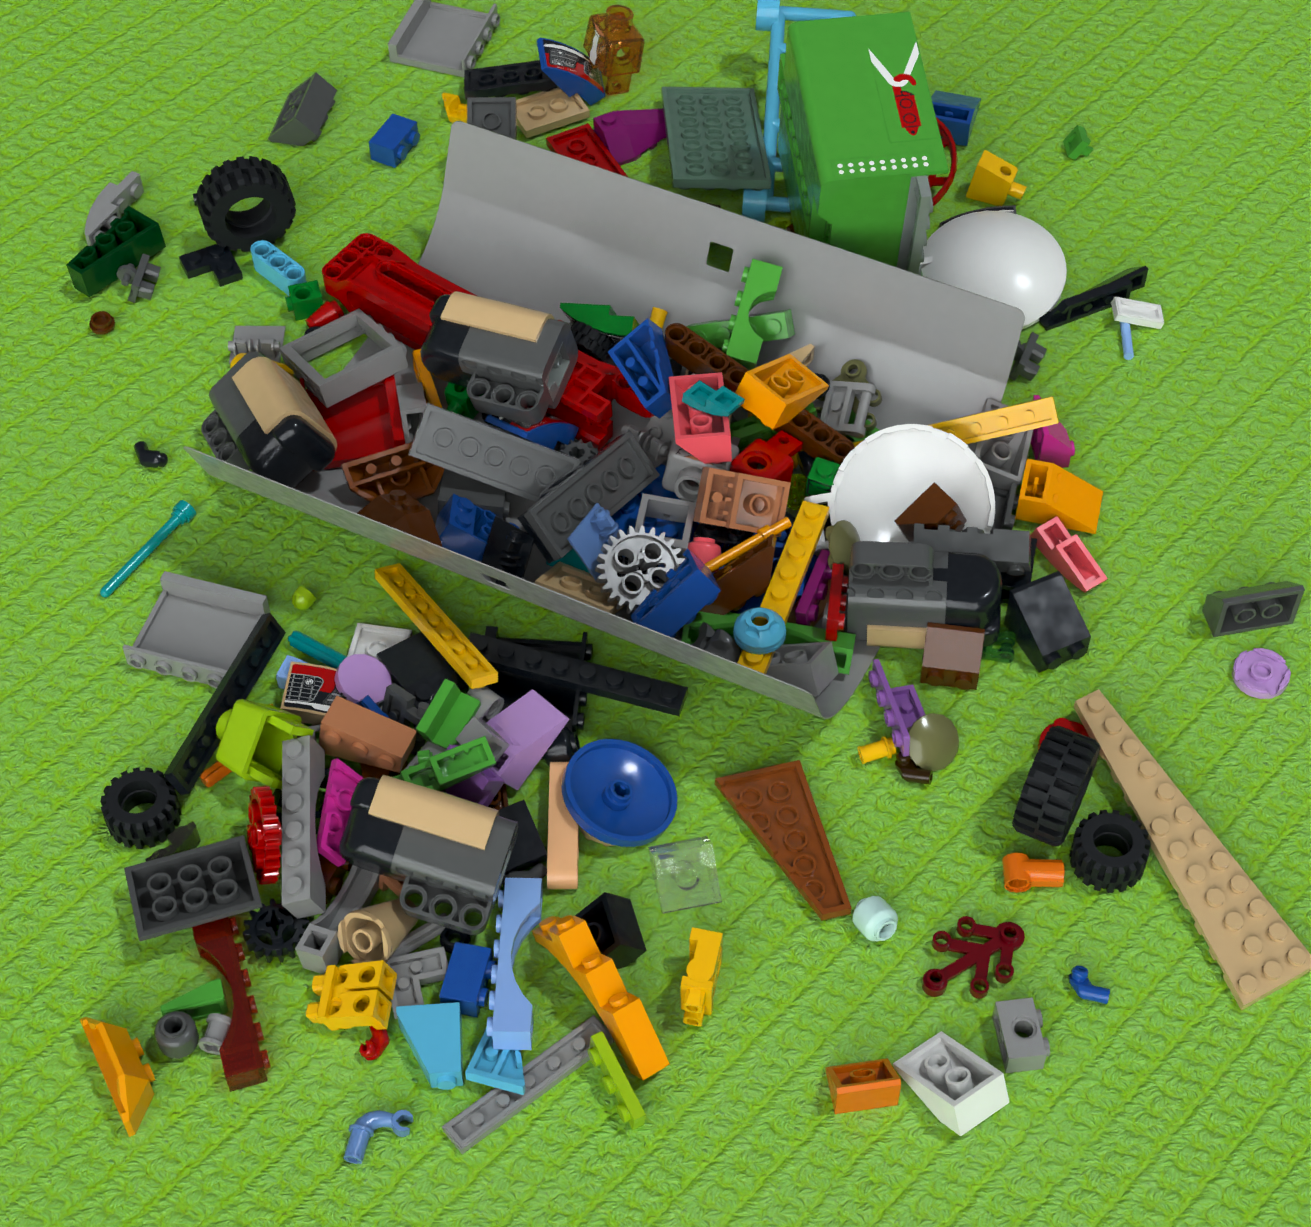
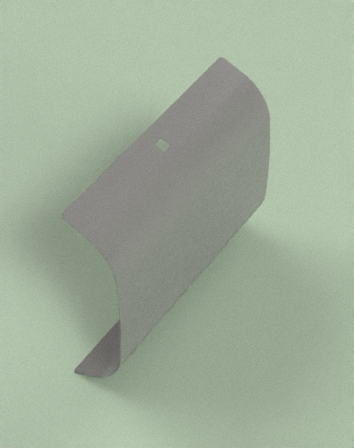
(562, 231)

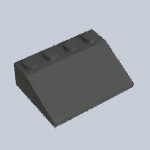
(192, 888)

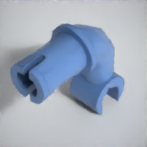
(364, 1129)

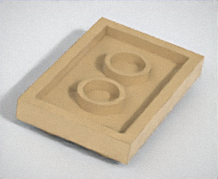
(549, 111)
(577, 585)

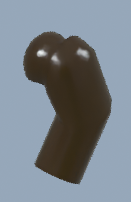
(910, 772)

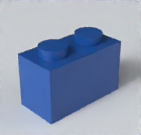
(394, 140)
(468, 978)

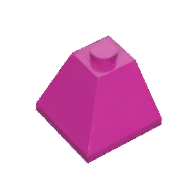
(1052, 444)

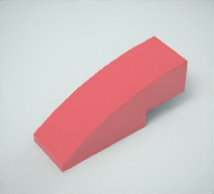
(1068, 555)

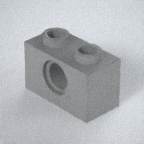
(1019, 1052)

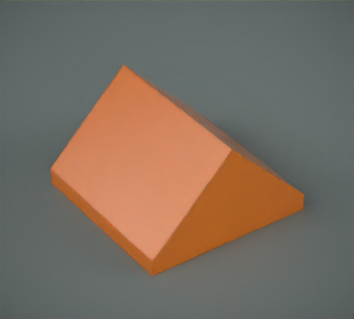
(863, 1085)

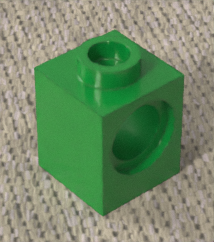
(304, 299)

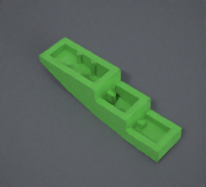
(451, 766)

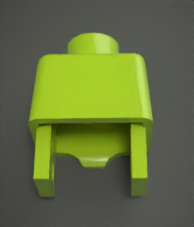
(253, 740)

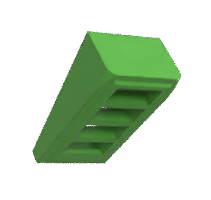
(200, 1001)

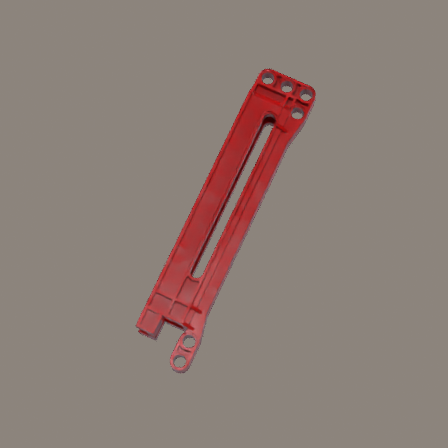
(400, 296)

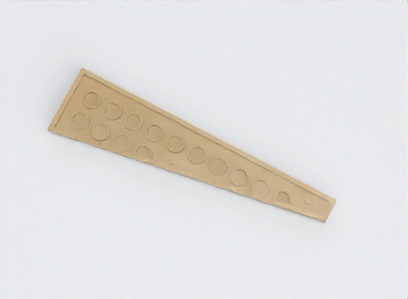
(1228, 909)

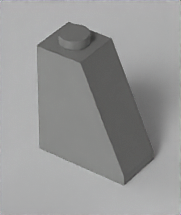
(411, 406)

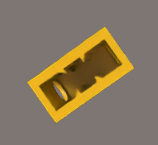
(994, 181)

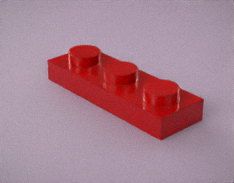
(837, 602)

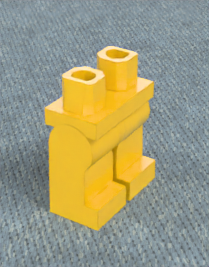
(701, 975)
(353, 995)

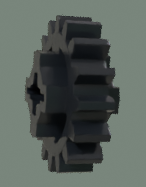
(261, 929)

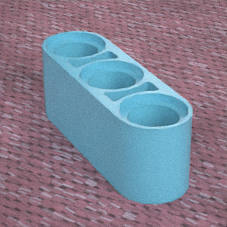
(276, 266)

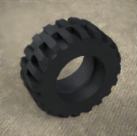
(239, 181)
(1056, 785)

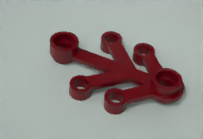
(976, 954)

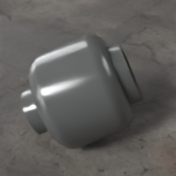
(176, 1034)

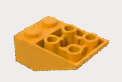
(1054, 492)

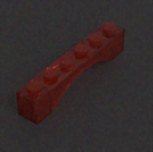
(240, 1052)

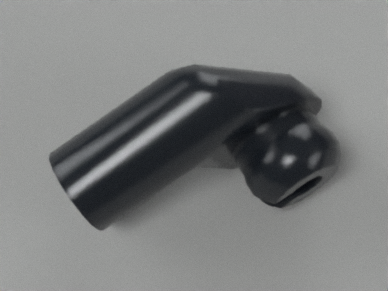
(149, 458)

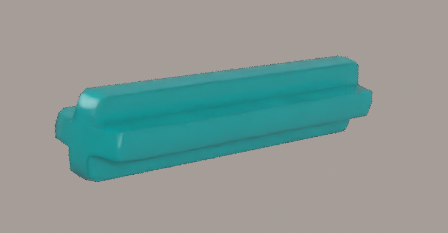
(316, 649)

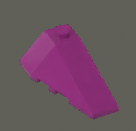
(630, 132)

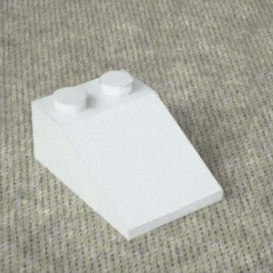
(953, 1082)

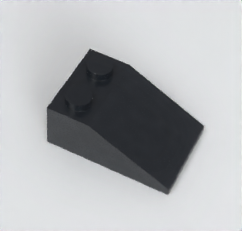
(419, 668)

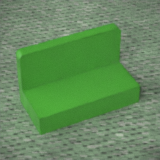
(447, 715)

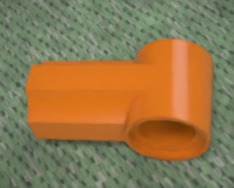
(1023, 873)

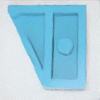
(496, 1067)

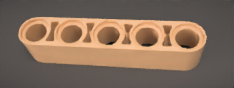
(562, 836)

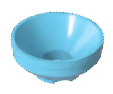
(759, 638)

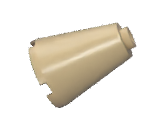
(374, 930)

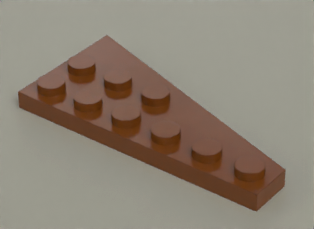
(785, 820)

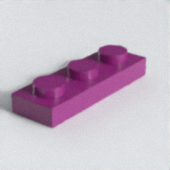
(814, 591)

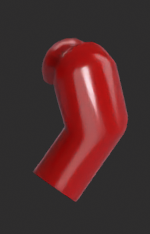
(376, 1044)

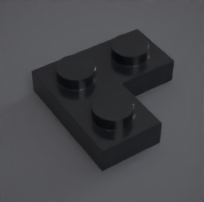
(214, 259)

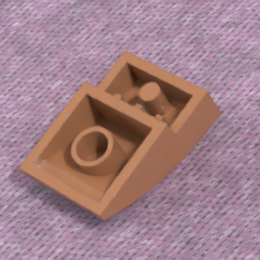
(740, 500)

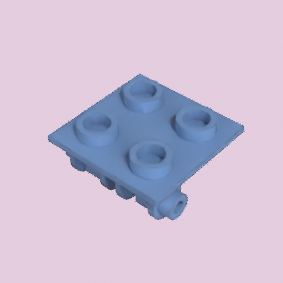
(591, 535)

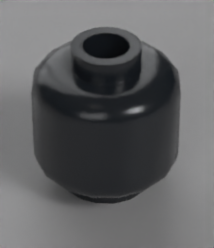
(563, 747)

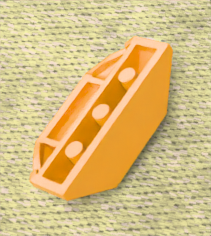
(122, 1070)

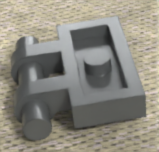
(400, 707)

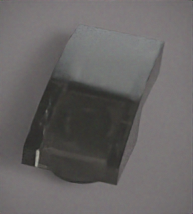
(181, 840)

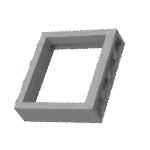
(354, 378)

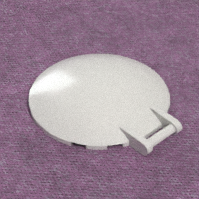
(999, 259)
(894, 469)

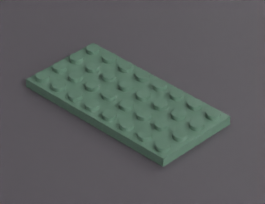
(715, 138)

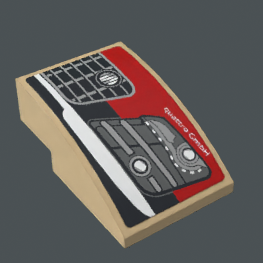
(309, 691)

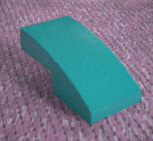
(706, 399)

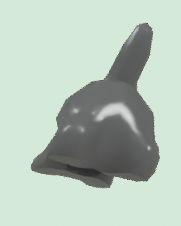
(717, 642)

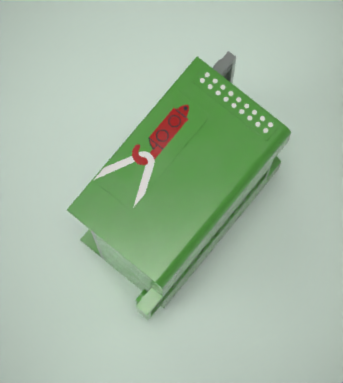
(859, 136)

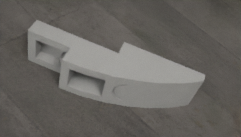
(111, 204)

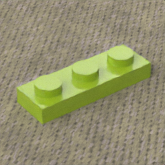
(616, 1081)

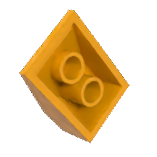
(779, 390)

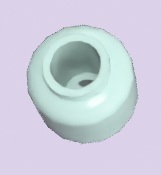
(875, 918)

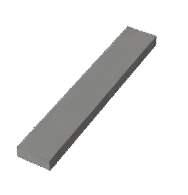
(539, 1076)

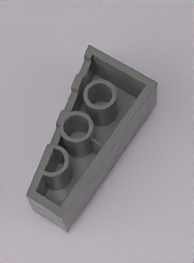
(1005, 547)

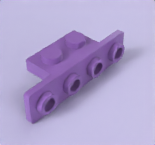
(899, 704)

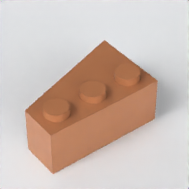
(365, 736)

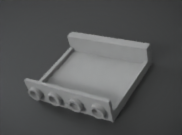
(442, 37)
(195, 629)

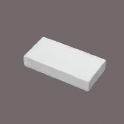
(1137, 312)

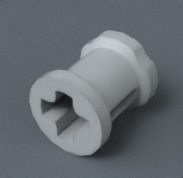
(215, 1033)

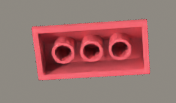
(695, 431)

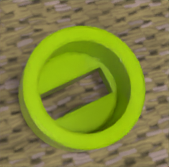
(303, 598)

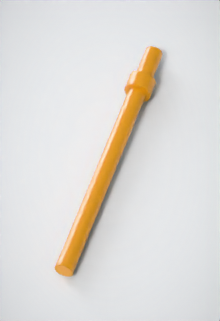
(746, 545)

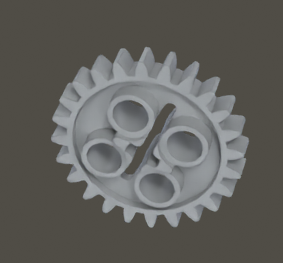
(634, 547)

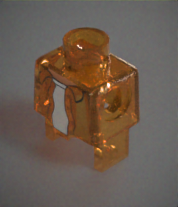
(605, 37)

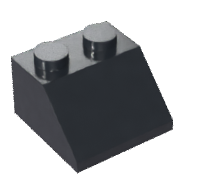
(614, 928)

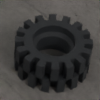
(591, 341)

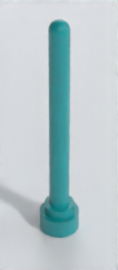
(181, 514)

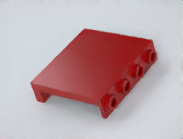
(363, 422)

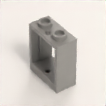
(671, 510)

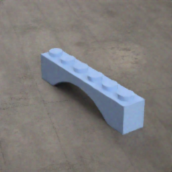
(513, 1013)

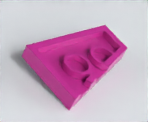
(336, 810)

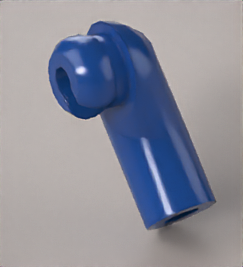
(1084, 988)

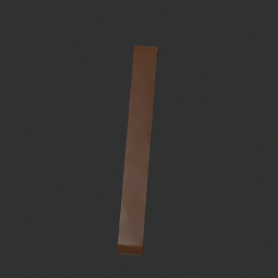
(704, 358)

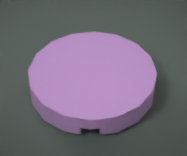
(1261, 673)
(362, 676)

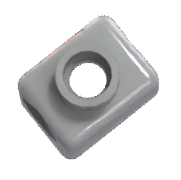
(685, 471)

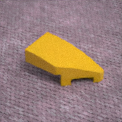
(454, 108)

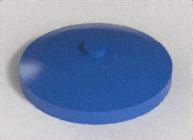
(619, 793)

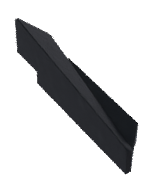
(1095, 298)

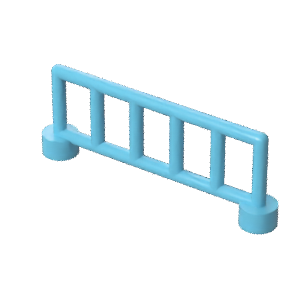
(772, 18)

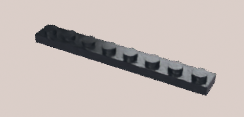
(581, 675)
(235, 685)

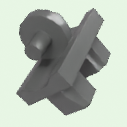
(129, 275)
(1024, 352)

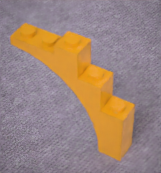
(599, 979)

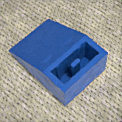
(957, 113)
(464, 527)

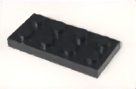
(506, 80)

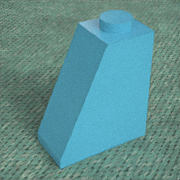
(435, 1040)

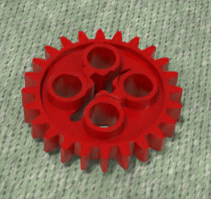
(264, 835)

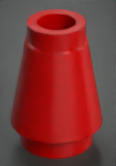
(325, 314)

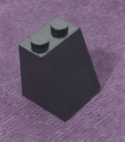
(1047, 622)

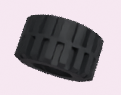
(136, 789)
(1112, 831)

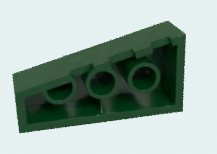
(122, 244)

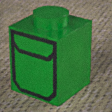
(821, 477)

